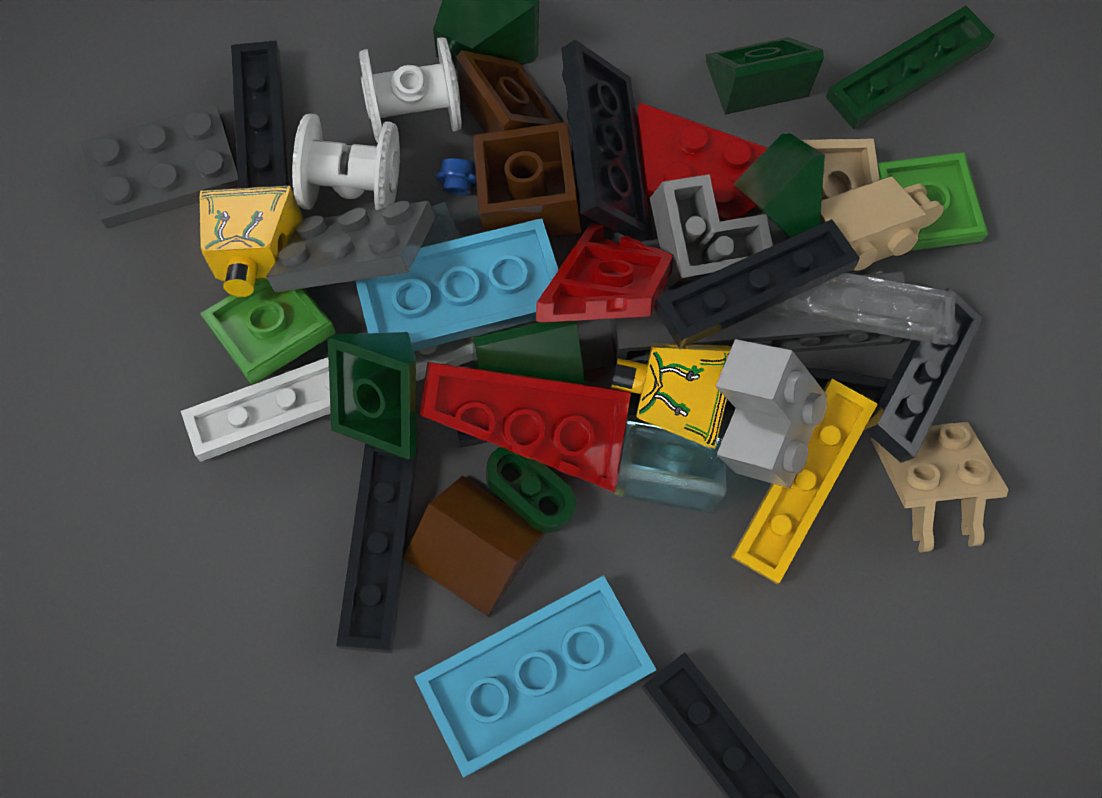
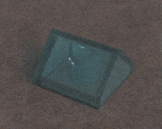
(669, 469)

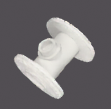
(411, 89)
(343, 166)

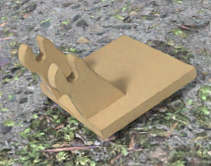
(945, 468)

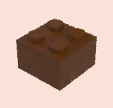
(527, 178)

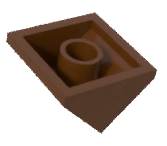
(501, 93)
(472, 544)

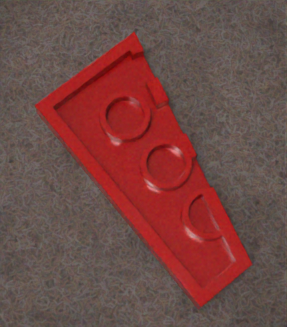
(539, 418)

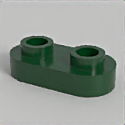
(534, 487)

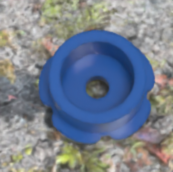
(457, 176)

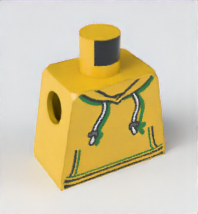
(246, 232)
(678, 389)

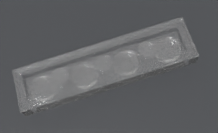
(876, 307)

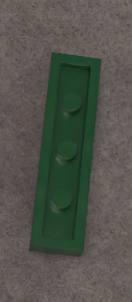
(909, 67)

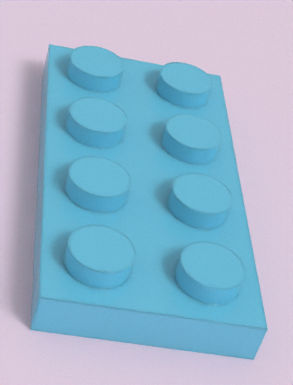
(463, 286)
(534, 675)

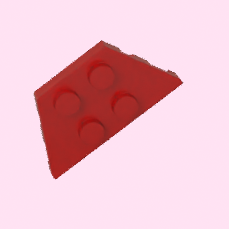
(685, 149)
(605, 280)

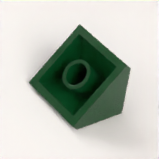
(764, 73)
(787, 184)
(532, 350)
(374, 390)

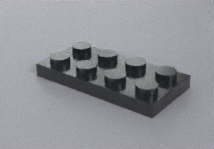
(605, 143)

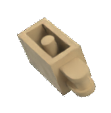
(881, 218)

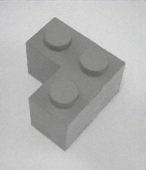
(692, 231)
(773, 413)

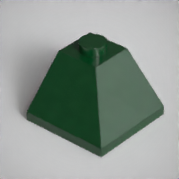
(490, 28)

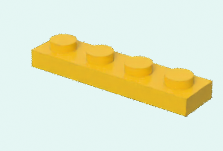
(789, 512)

